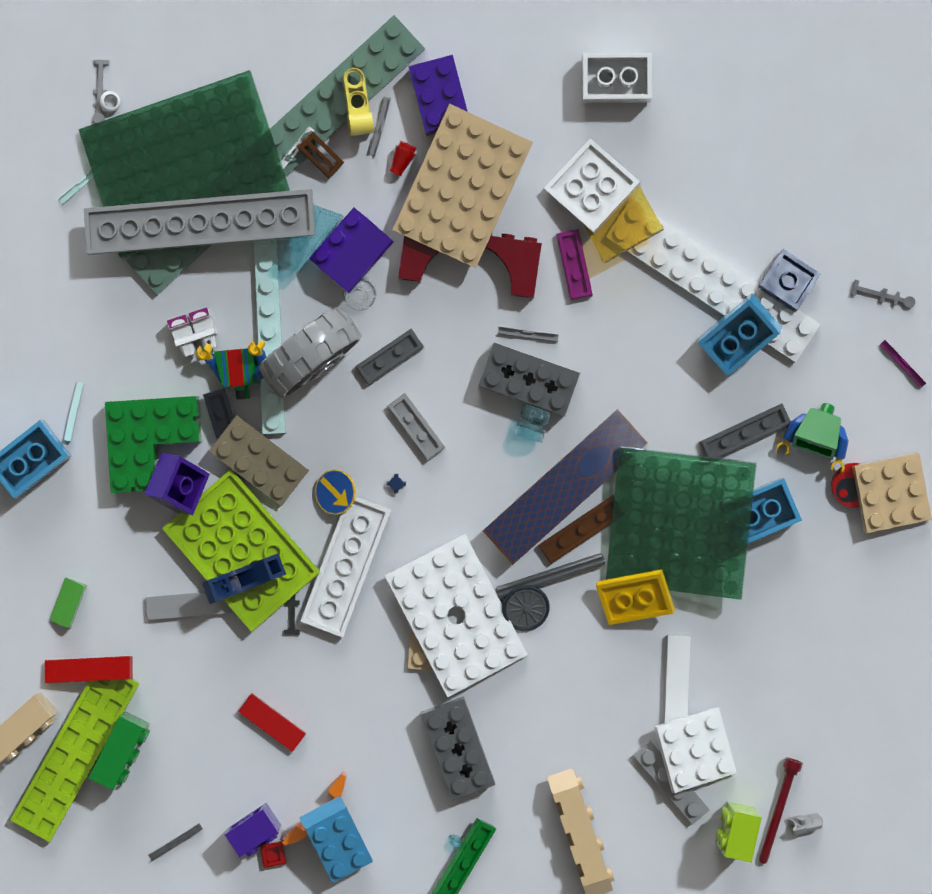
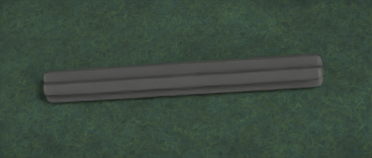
(553, 574)

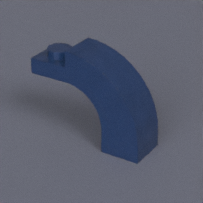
(243, 578)

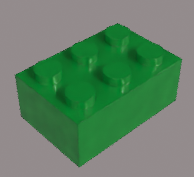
(120, 751)

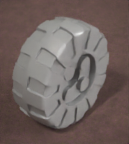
(310, 352)

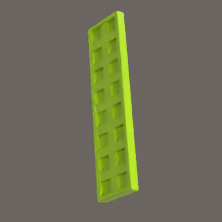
(73, 756)

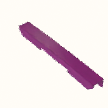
(907, 368)

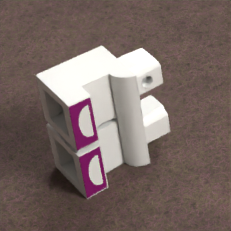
(184, 334)

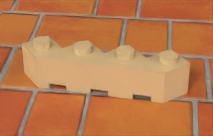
(579, 832)

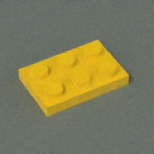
(635, 597)

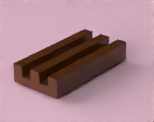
(306, 141)

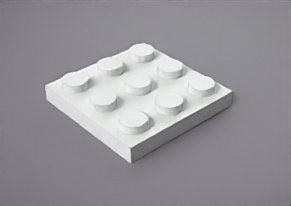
(592, 186)
(695, 749)

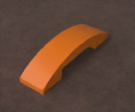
(299, 831)

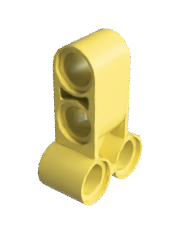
(359, 119)

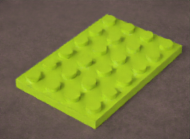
(234, 531)

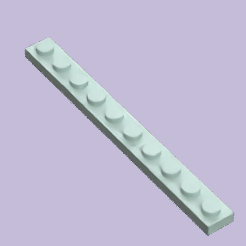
(269, 328)

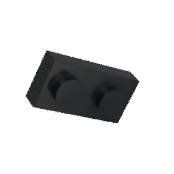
(219, 410)

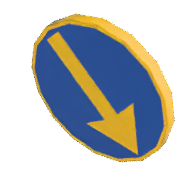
(335, 492)

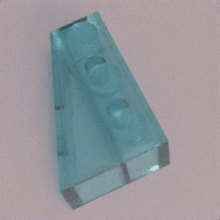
(297, 251)

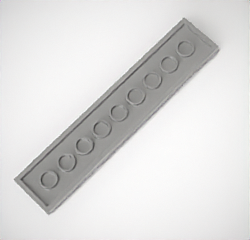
(199, 222)

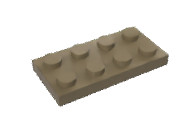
(258, 460)

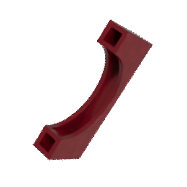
(518, 256)

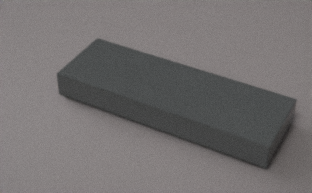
(389, 356)

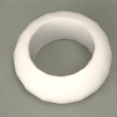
(114, 95)

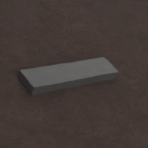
(745, 432)

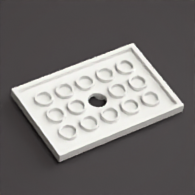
(461, 651)

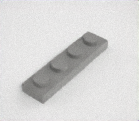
(685, 800)

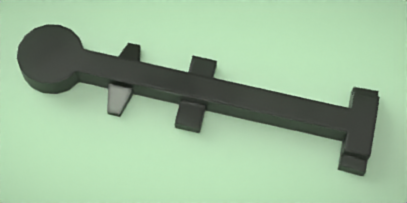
(292, 602)

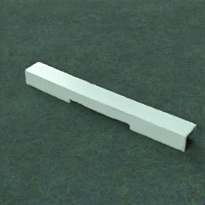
(73, 411)

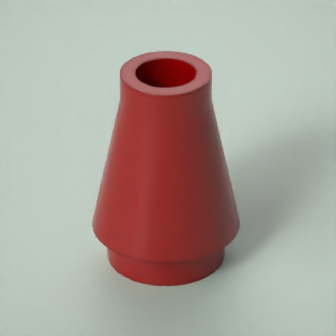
(402, 157)

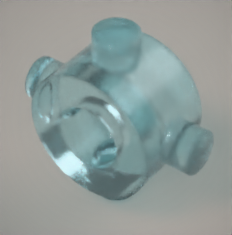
(455, 840)

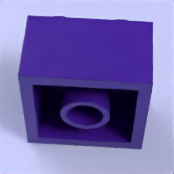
(177, 483)
(253, 830)

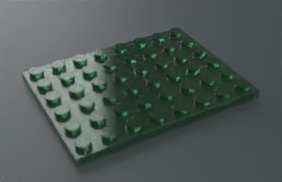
(187, 148)

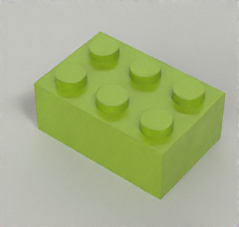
(738, 831)

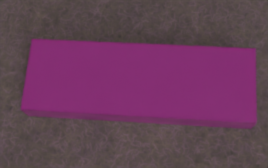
(574, 264)

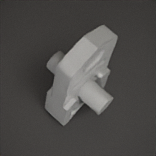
(805, 823)

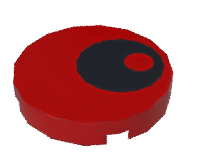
(844, 486)

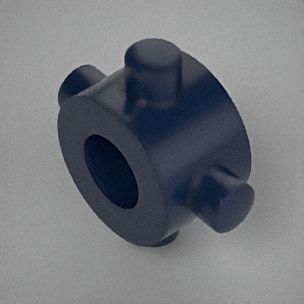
(396, 483)

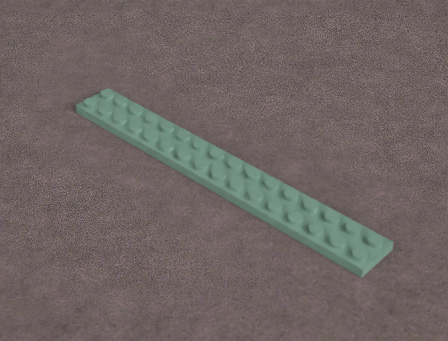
(321, 109)

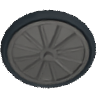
(526, 607)

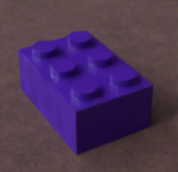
(435, 88)

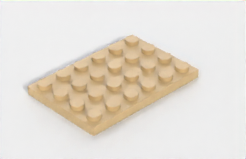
(462, 185)

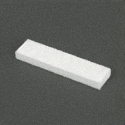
(677, 677)

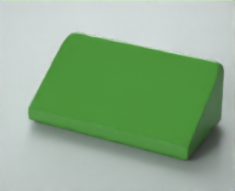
(68, 602)

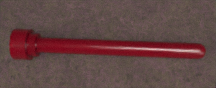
(792, 768)

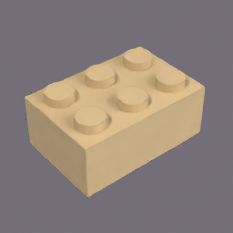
(24, 724)

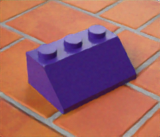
(351, 250)

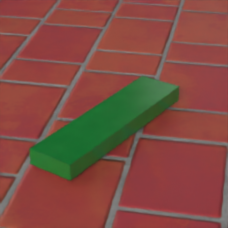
(465, 858)

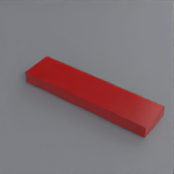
(89, 669)

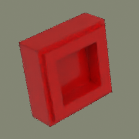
(273, 854)

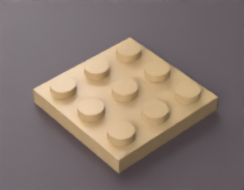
(891, 492)

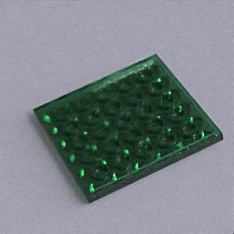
(682, 519)

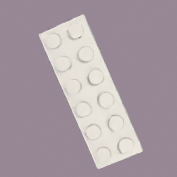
(345, 566)

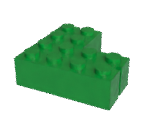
(137, 429)

